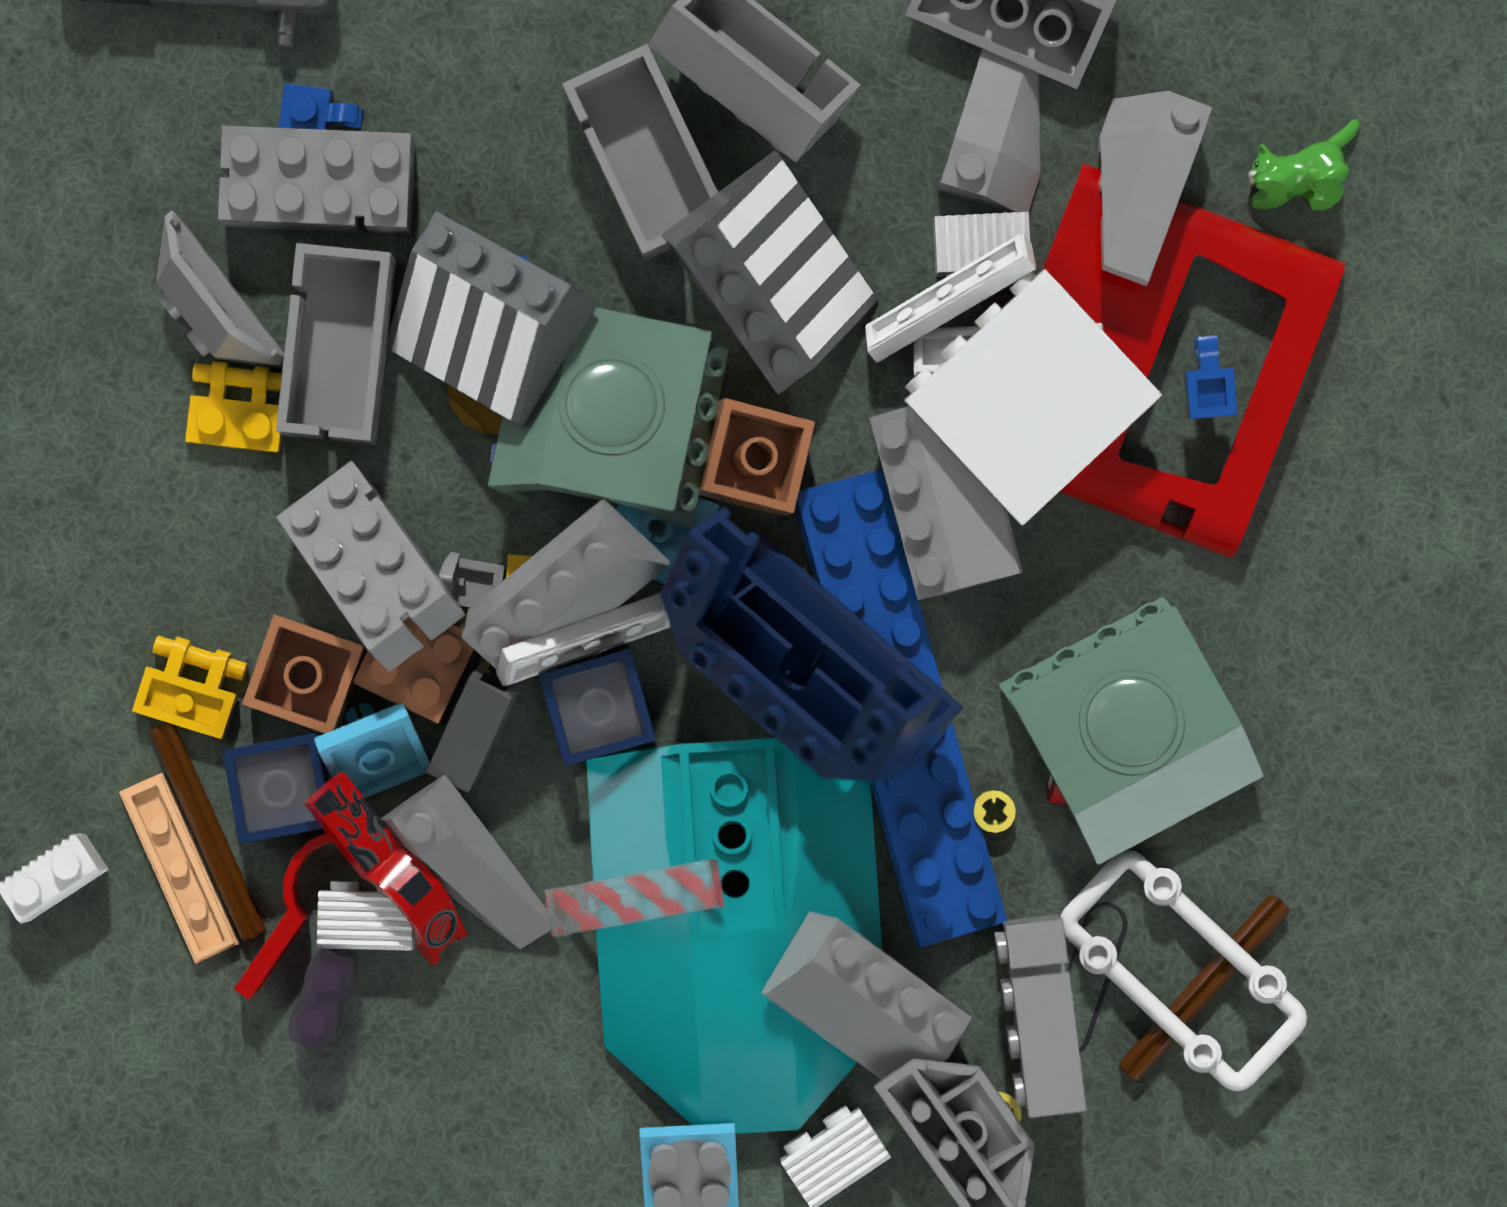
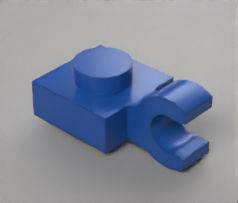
(313, 109)
(1210, 389)

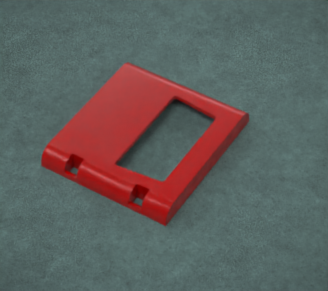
(1136, 322)

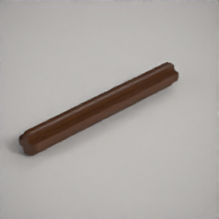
(208, 831)
(1204, 987)

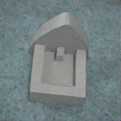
(469, 579)

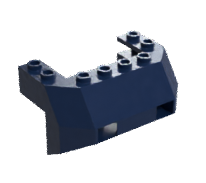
(799, 657)

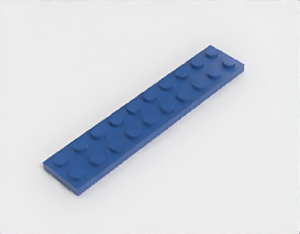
(930, 807)

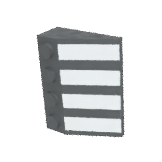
(772, 271)
(484, 318)

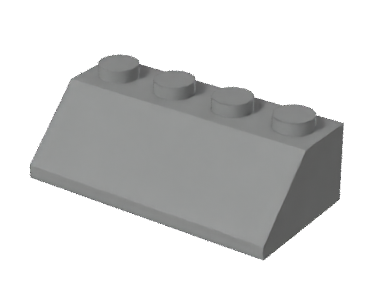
(1037, 34)
(945, 515)
(571, 579)
(862, 999)

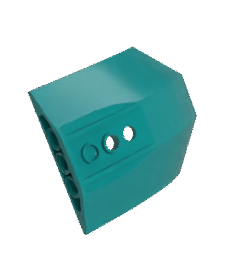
(688, 987)

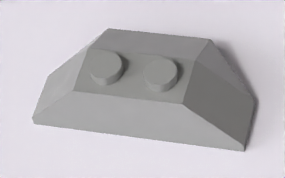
(209, 302)
(962, 1131)

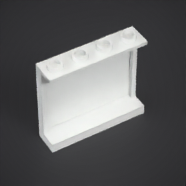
(1031, 395)

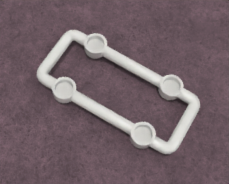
(1200, 1051)

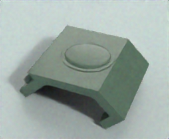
(621, 419)
(1133, 729)

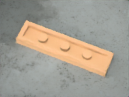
(179, 867)

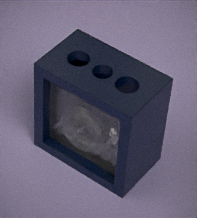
(597, 707)
(272, 783)

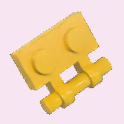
(234, 422)
(185, 701)

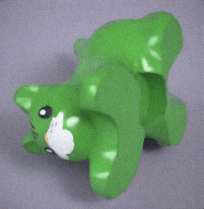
(1309, 173)

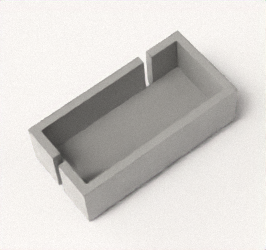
(754, 69)
(640, 145)
(316, 179)
(336, 344)
(369, 565)
(1043, 1016)

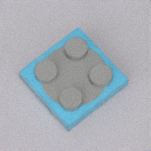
(689, 1166)

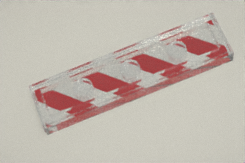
(634, 898)

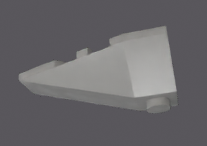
(997, 138)
(1144, 167)
(468, 861)

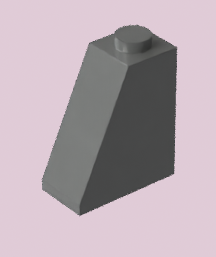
(474, 727)

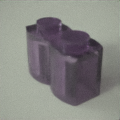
(321, 1011)

